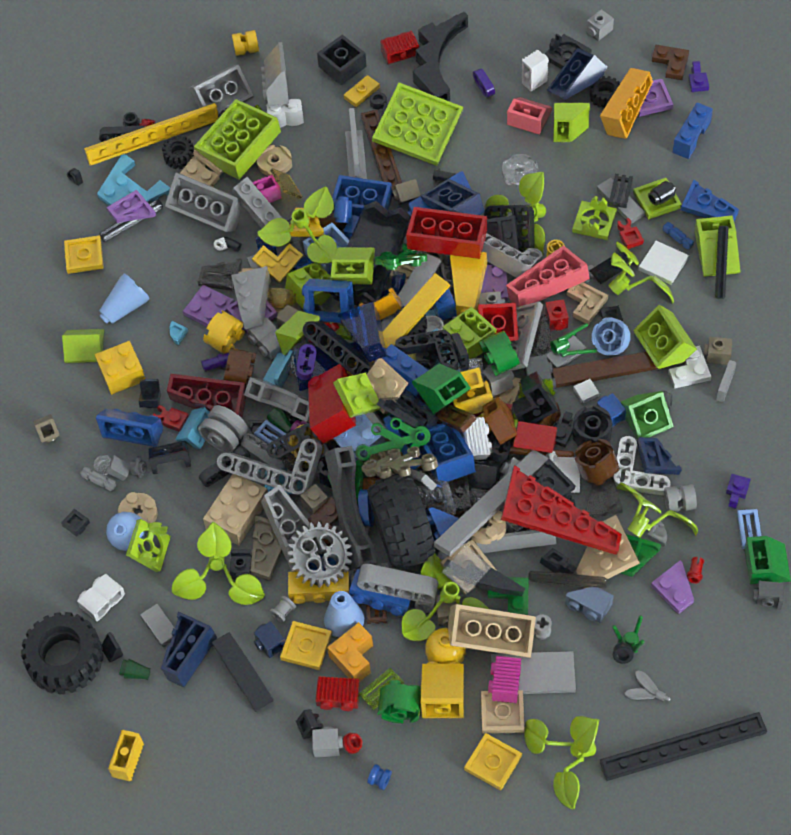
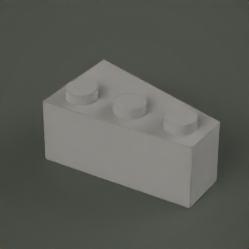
(251, 294)

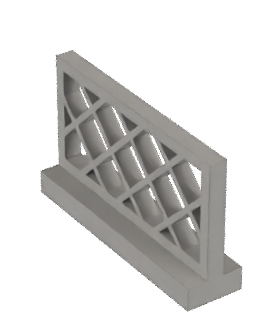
(355, 149)

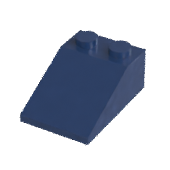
(577, 74)
(453, 198)

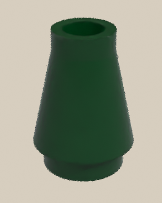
(280, 420)
(134, 670)

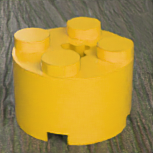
(224, 332)

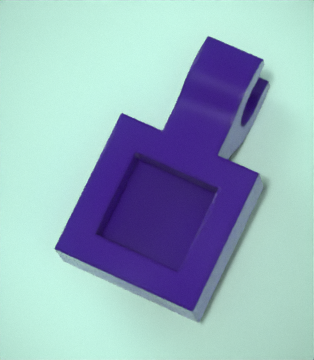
(697, 80)
(737, 488)

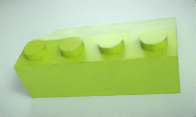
(238, 138)

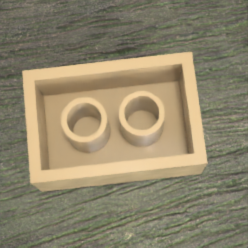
(236, 507)

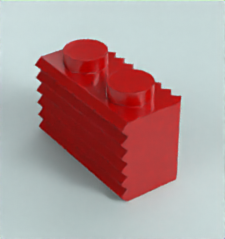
(399, 47)
(337, 693)

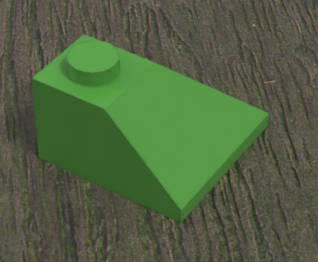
(647, 414)

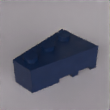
(187, 649)

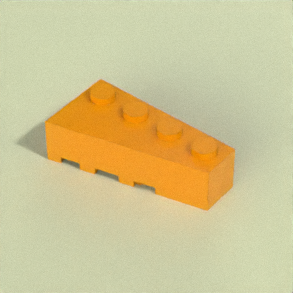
(626, 103)

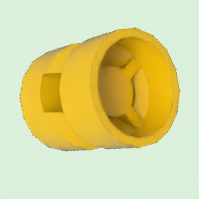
(245, 43)

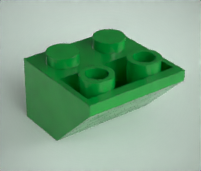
(440, 386)
(766, 560)

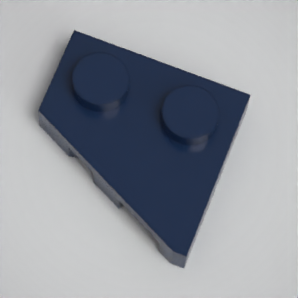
(655, 458)

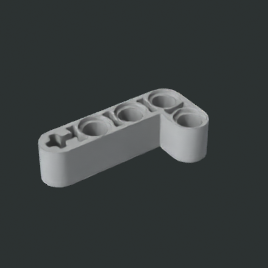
(509, 258)
(399, 584)

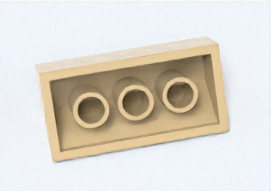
(491, 630)

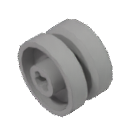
(223, 429)

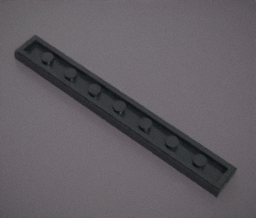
(683, 746)

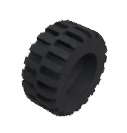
(52, 631)

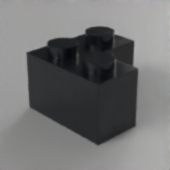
(537, 400)

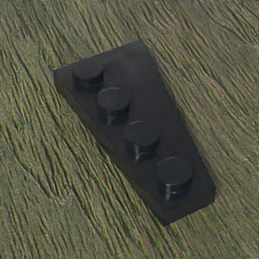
(554, 478)

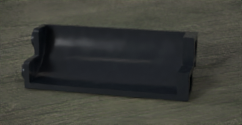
(389, 232)

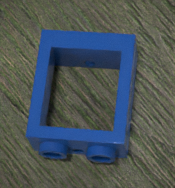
(345, 291)

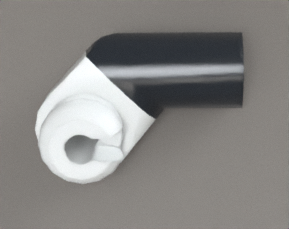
(225, 243)

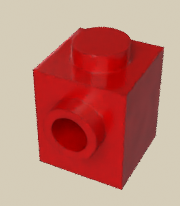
(557, 315)

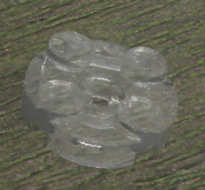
(517, 161)

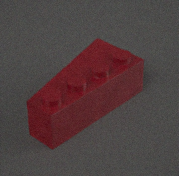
(207, 392)

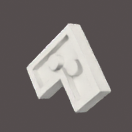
(693, 372)

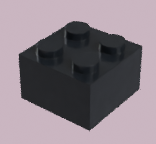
(341, 59)

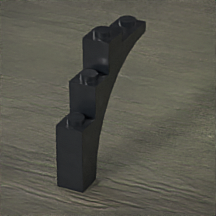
(434, 41)

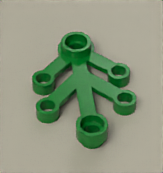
(408, 256)
(396, 441)

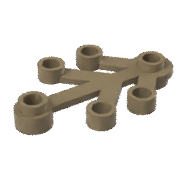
(399, 464)

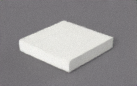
(663, 262)

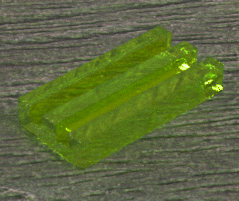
(363, 694)

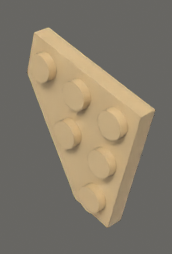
(606, 564)

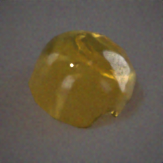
(281, 297)

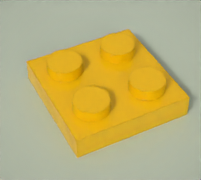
(83, 254)
(306, 645)
(493, 761)

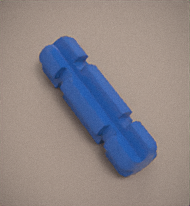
(678, 235)

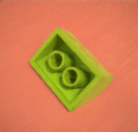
(664, 338)

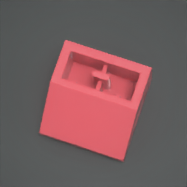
(528, 115)

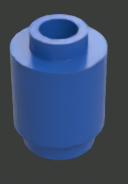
(342, 210)

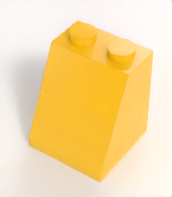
(442, 690)

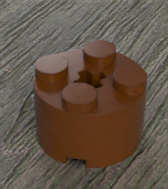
(239, 365)
(596, 461)

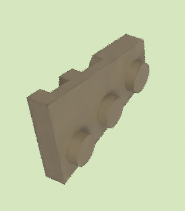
(265, 549)

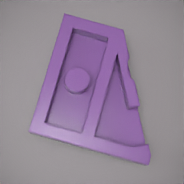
(674, 587)

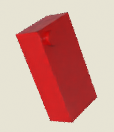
(446, 232)
(326, 408)

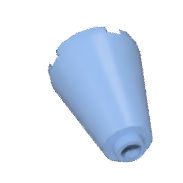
(122, 300)
(342, 614)

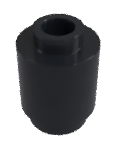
(662, 193)

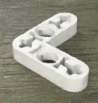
(632, 476)

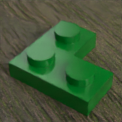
(516, 604)

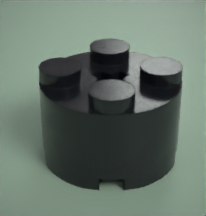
(591, 425)

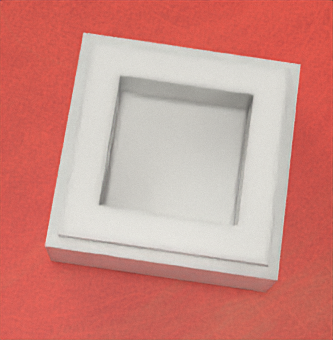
(586, 391)

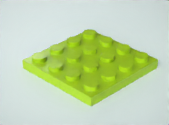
(417, 124)

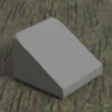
(118, 468)

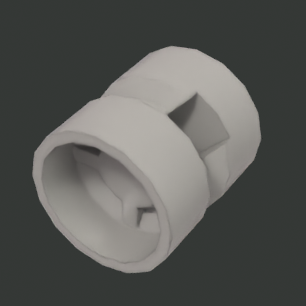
(680, 498)

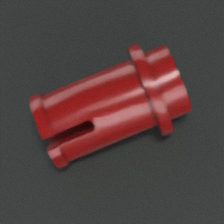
(694, 575)

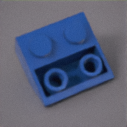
(439, 521)

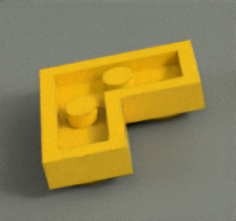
(278, 266)

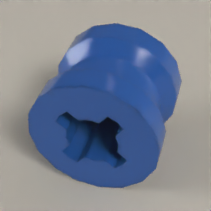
(379, 777)

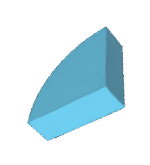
(177, 332)

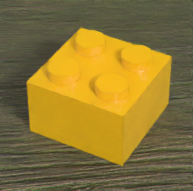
(120, 367)

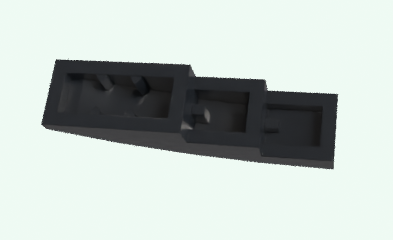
(497, 583)
(242, 671)

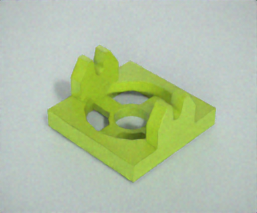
(593, 230)
(146, 558)

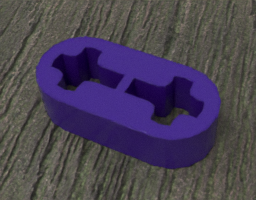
(483, 83)
(309, 362)

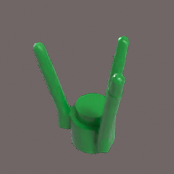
(561, 344)
(631, 637)

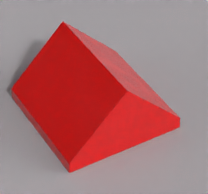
(502, 317)
(535, 437)

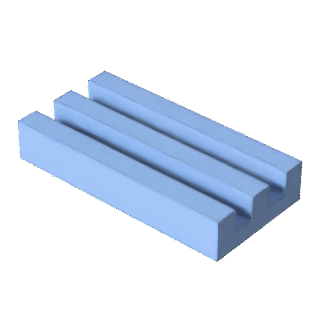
(748, 523)

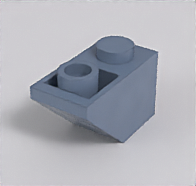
(591, 602)

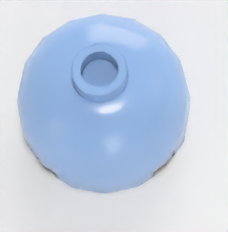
(611, 336)
(121, 528)

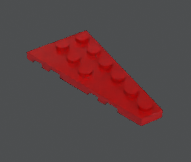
(551, 513)

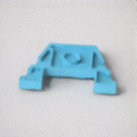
(119, 185)

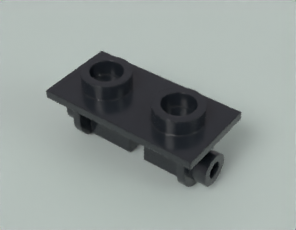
(605, 270)

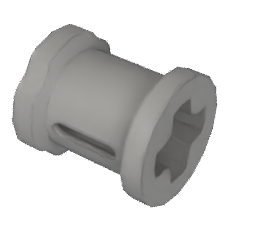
(282, 609)
(542, 633)

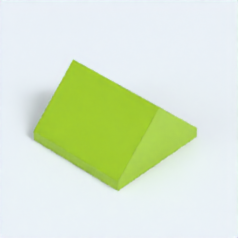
(292, 330)
(82, 345)

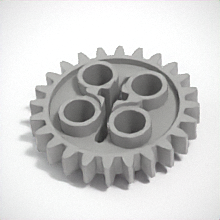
(301, 558)

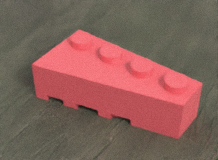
(548, 277)

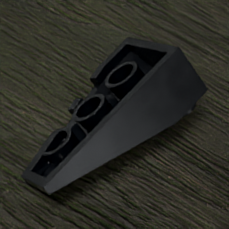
(486, 474)

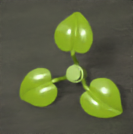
(531, 188)
(318, 204)
(621, 282)
(640, 522)
(216, 545)
(414, 623)
(584, 732)

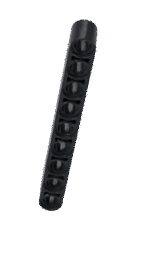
(347, 360)

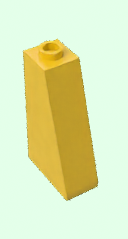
(467, 280)

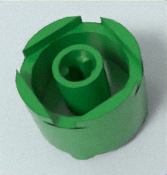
(499, 353)
(399, 702)

